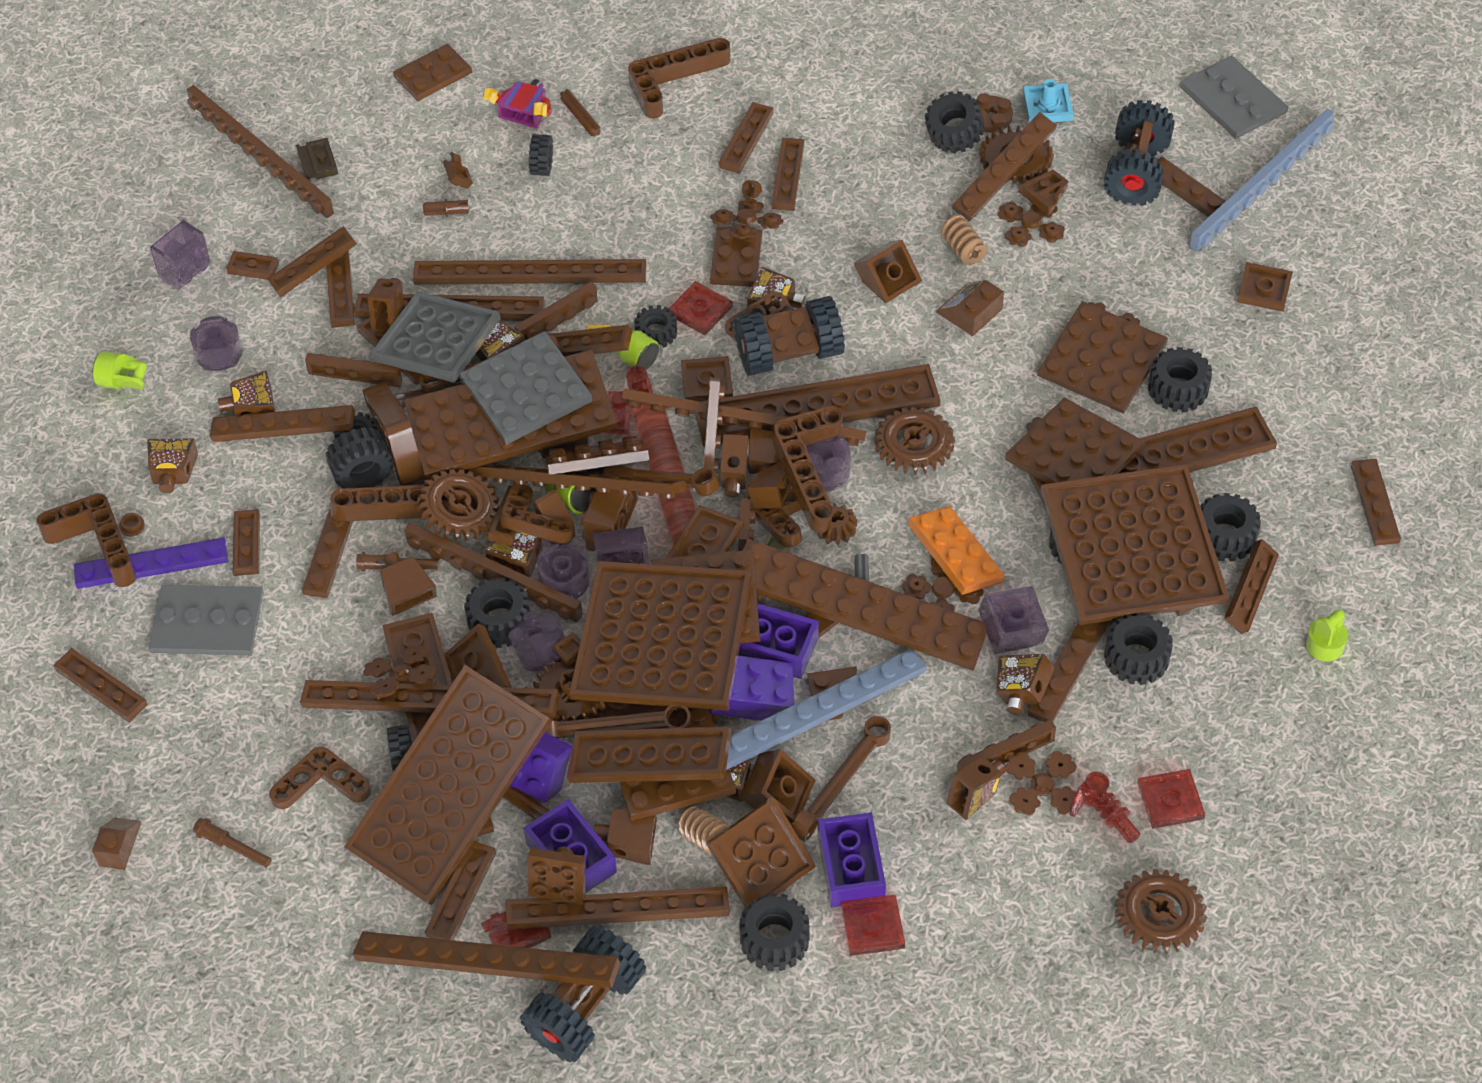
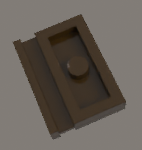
(317, 159)

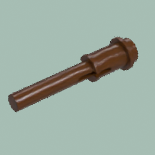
(370, 561)
(213, 833)

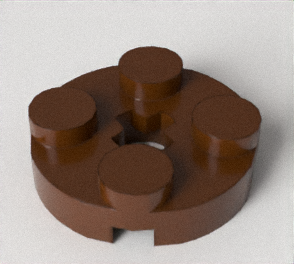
(997, 105)

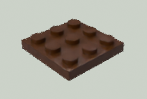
(761, 853)

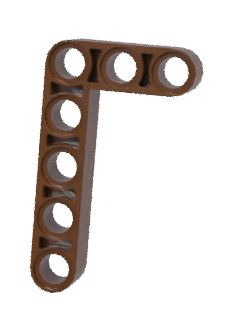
(672, 65)
(397, 432)
(802, 464)
(377, 503)
(89, 515)

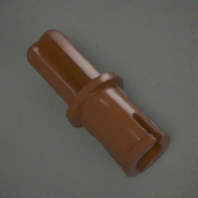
(446, 207)

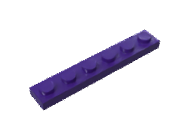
(156, 562)

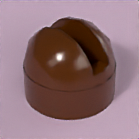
(751, 191)

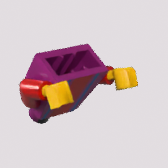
(521, 103)

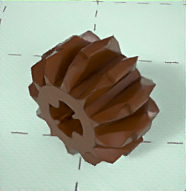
(842, 525)

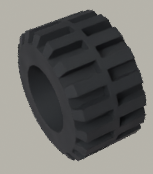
(949, 108)
(1177, 393)
(359, 458)
(1235, 512)
(493, 596)
(1136, 665)
(774, 951)

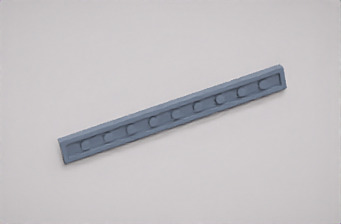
(1261, 180)
(823, 706)

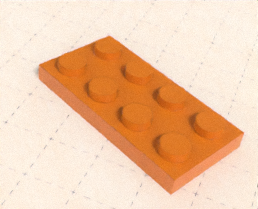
(956, 550)

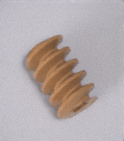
(963, 240)
(700, 827)

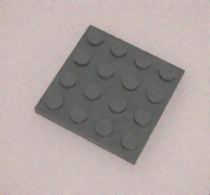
(435, 336)
(525, 387)

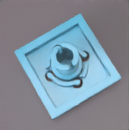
(1049, 98)

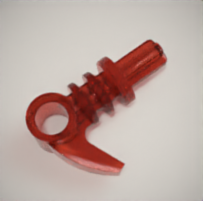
(1094, 793)

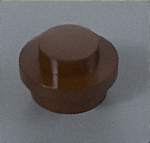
(131, 524)

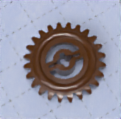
(1039, 164)
(912, 449)
(459, 515)
(562, 676)
(1160, 912)

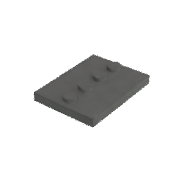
(1233, 97)
(206, 620)

